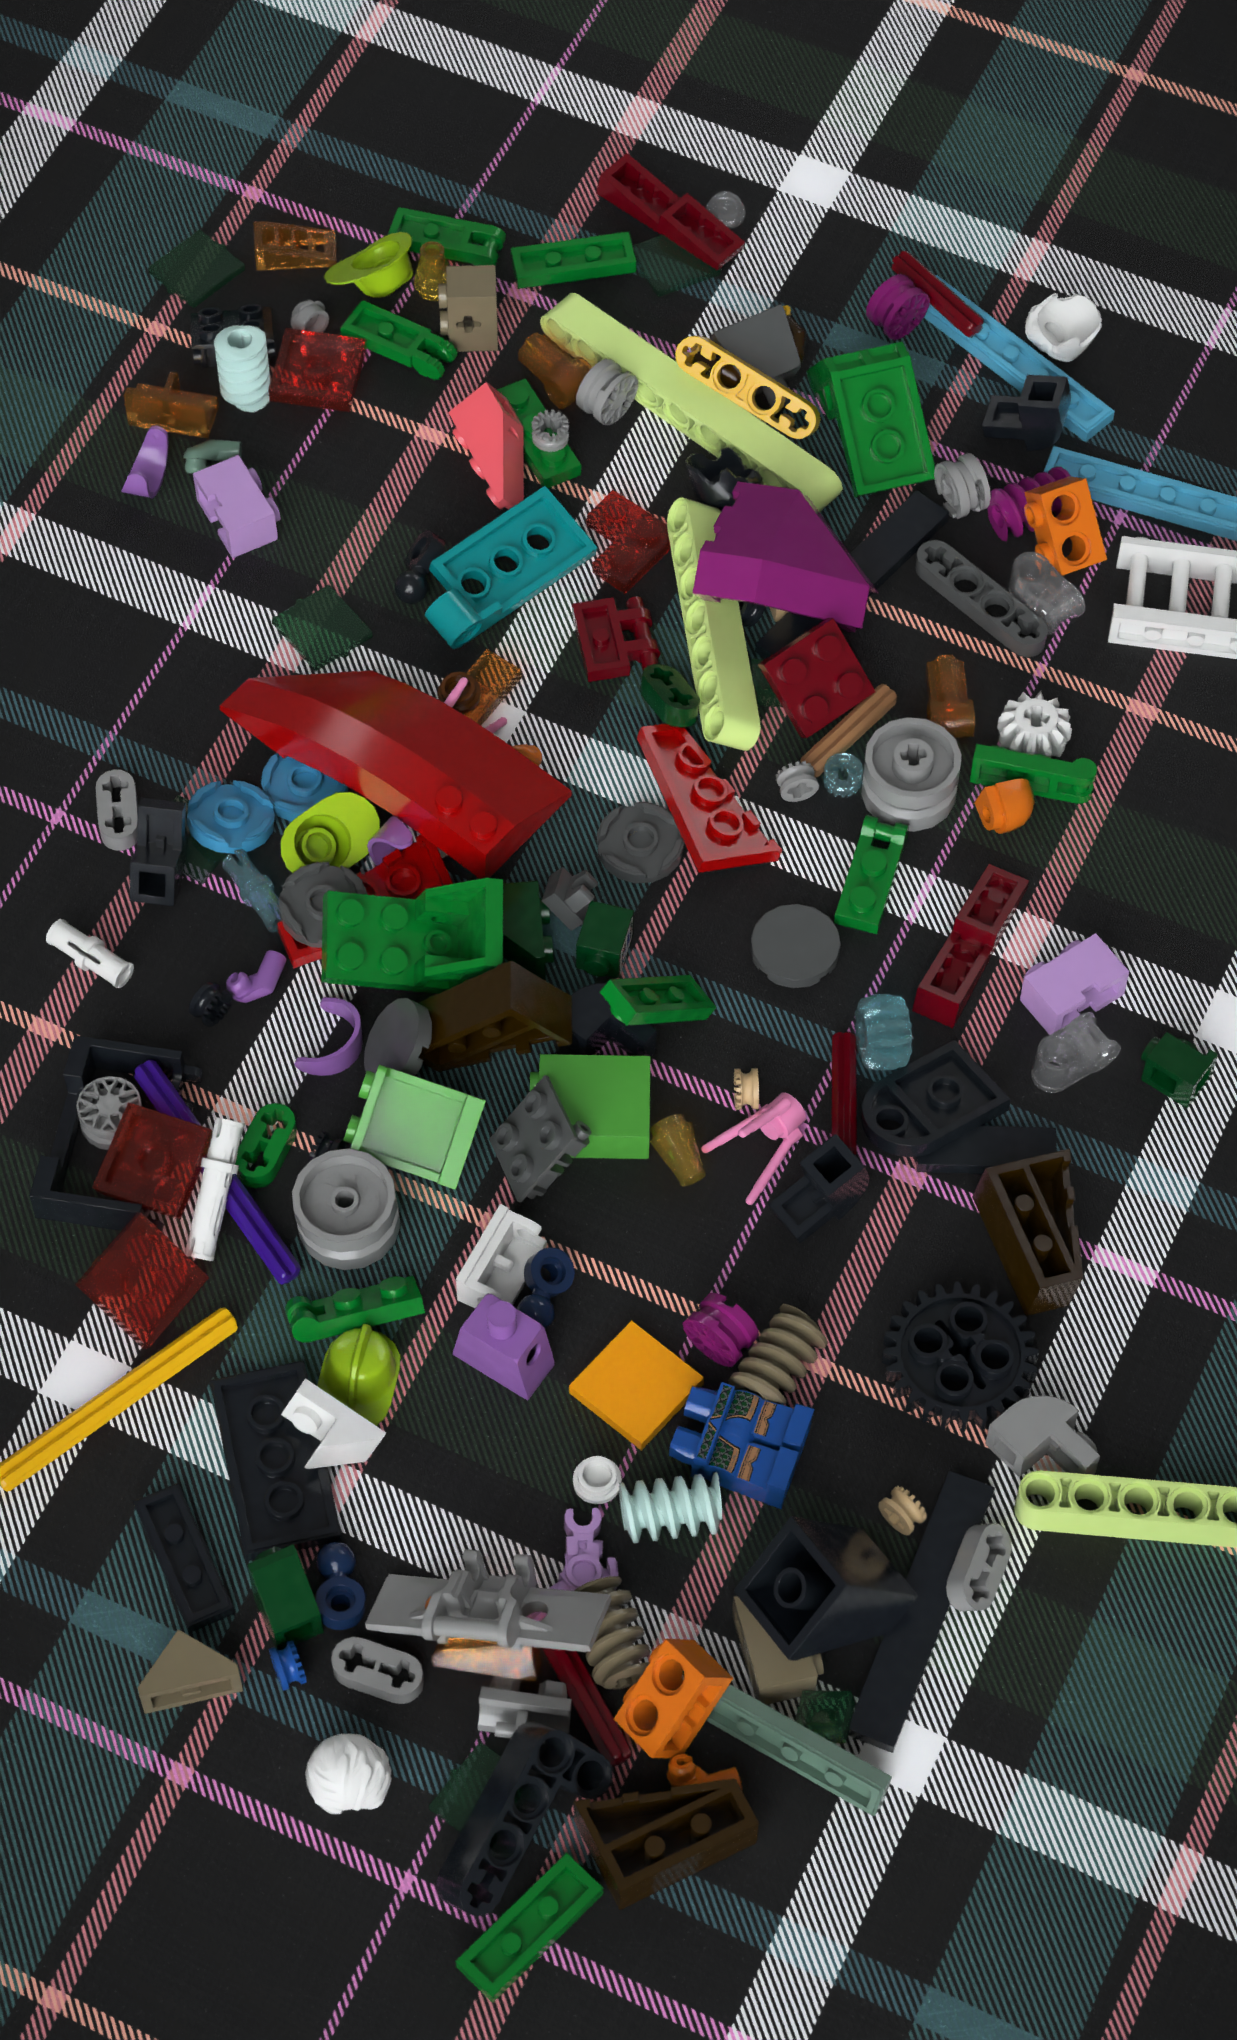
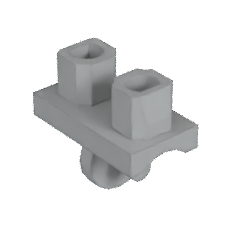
(506, 1708)

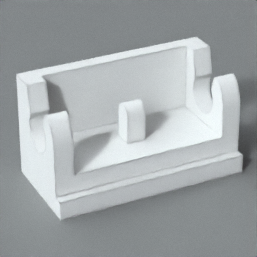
(499, 1258)

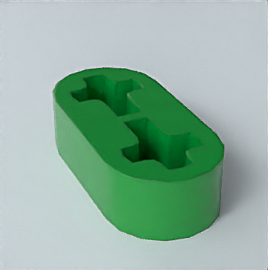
(274, 1149)

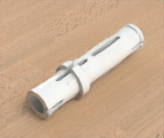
(214, 1188)

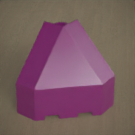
(781, 556)

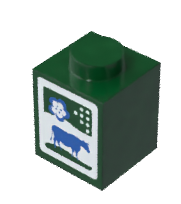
(604, 939)

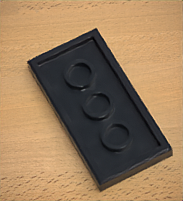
(266, 1462)

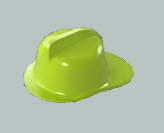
(378, 268)
(330, 832)
(362, 1372)

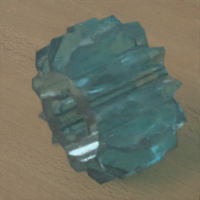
(883, 1032)

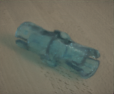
(254, 887)

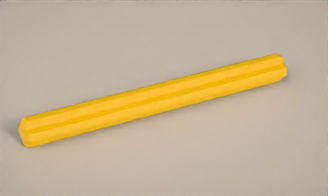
(116, 1398)

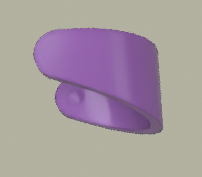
(149, 465)
(388, 838)
(345, 1055)

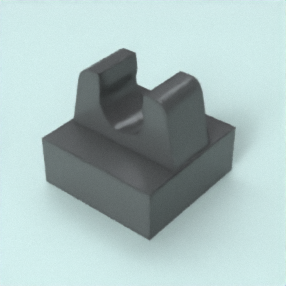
(569, 896)

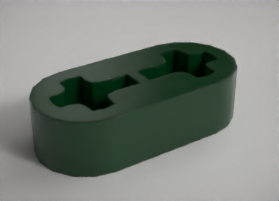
(669, 695)

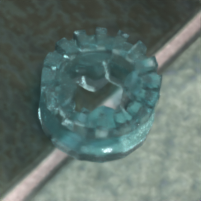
(854, 779)

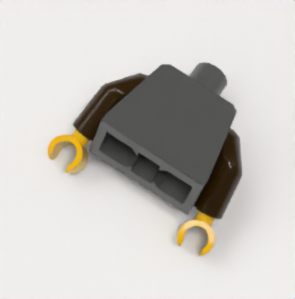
(766, 341)

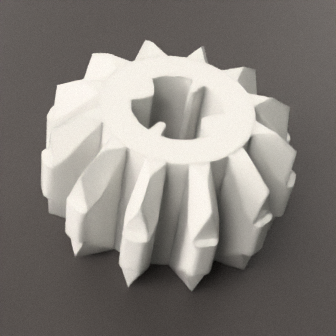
(1034, 726)

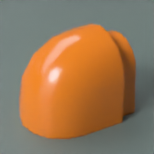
(1005, 805)

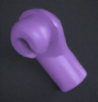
(263, 983)

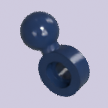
(562, 1275)
(336, 1564)

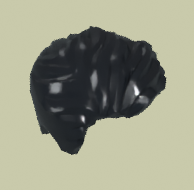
(716, 479)

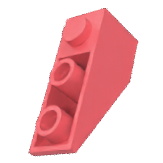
(496, 441)

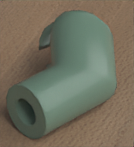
(210, 450)

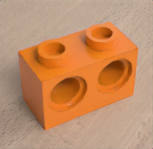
(1074, 521)
(680, 1702)

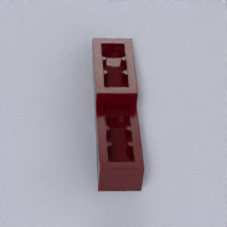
(679, 219)
(969, 946)

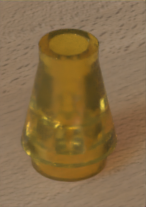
(430, 270)
(678, 1147)

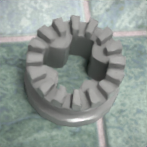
(557, 424)
(797, 782)

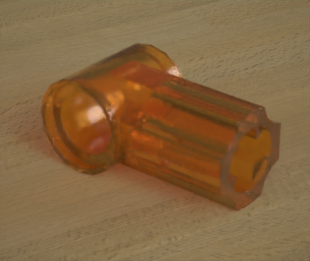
(554, 368)
(948, 696)

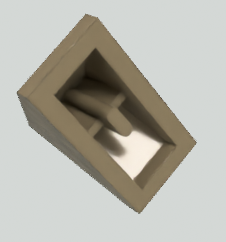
(187, 1674)

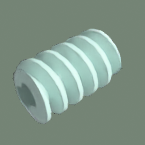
(243, 366)
(671, 1507)

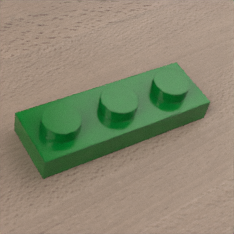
(573, 260)
(548, 467)
(657, 1000)
(529, 1927)

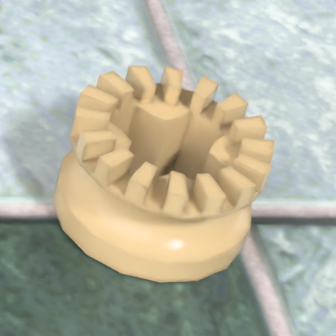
(747, 1087)
(902, 1510)

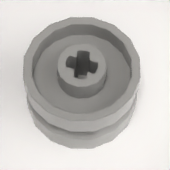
(911, 773)
(346, 1209)

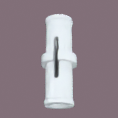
(89, 953)

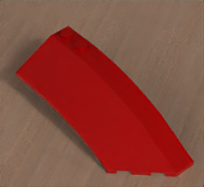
(407, 756)

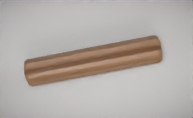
(851, 728)

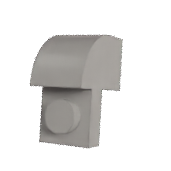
(1040, 1428)

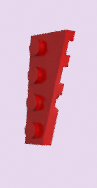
(702, 804)
(399, 875)

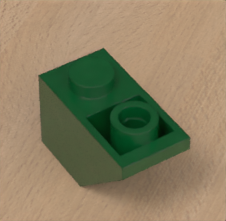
(522, 927)
(284, 1596)

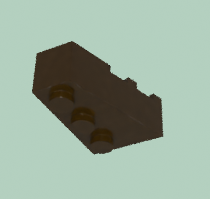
(495, 1014)
(1033, 1228)
(665, 1835)

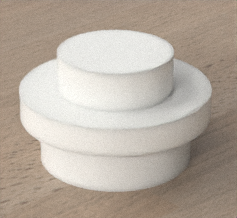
(597, 1480)

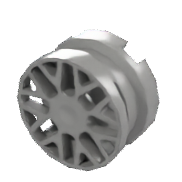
(606, 390)
(962, 485)
(103, 1108)

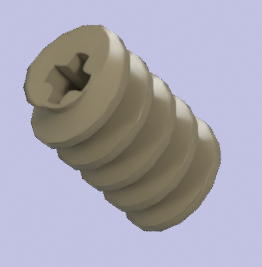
(779, 1355)
(613, 1652)

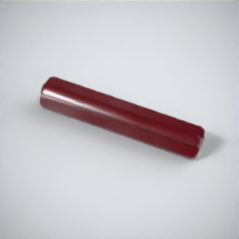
(940, 296)
(844, 1088)
(590, 1705)

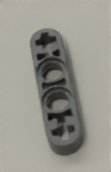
(986, 594)

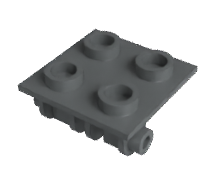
(537, 1142)

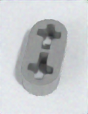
(109, 810)
(979, 1567)
(380, 1659)

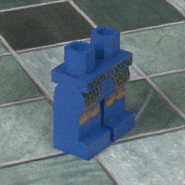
(744, 1441)

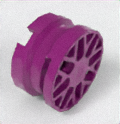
(896, 305)
(720, 1330)

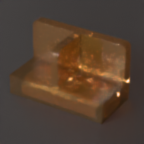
(171, 408)

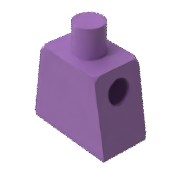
(500, 1341)

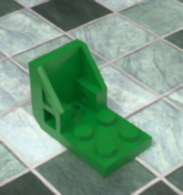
(877, 417)
(416, 942)

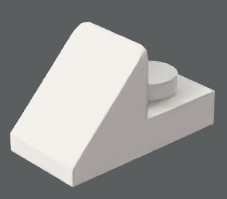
(342, 1432)

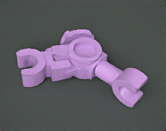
(581, 1556)

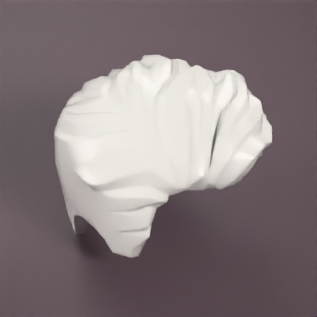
(1063, 326)
(348, 1774)

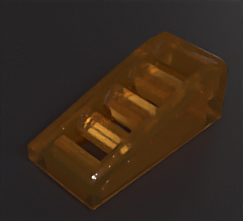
(273, 236)
(488, 1659)

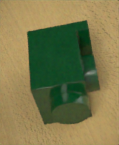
(1177, 1068)

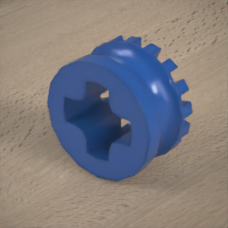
(285, 1665)

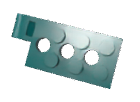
(464, 615)

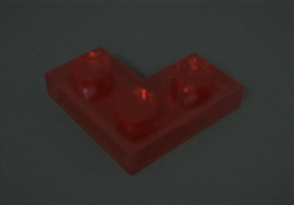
(636, 540)

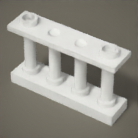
(1174, 628)

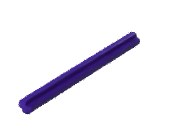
(239, 1201)

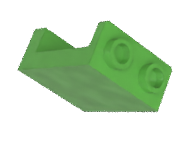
(415, 1125)

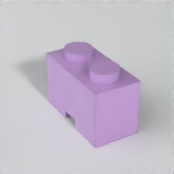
(235, 499)
(1077, 978)

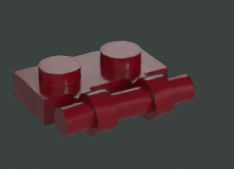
(602, 641)

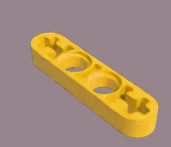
(745, 391)

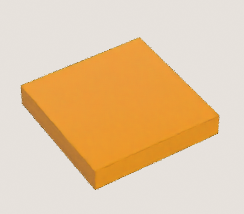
(635, 1385)

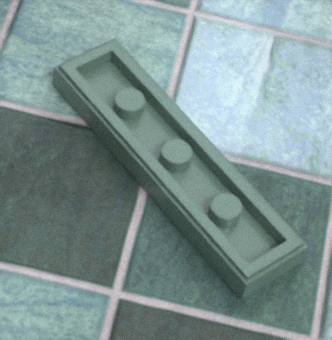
(801, 1750)

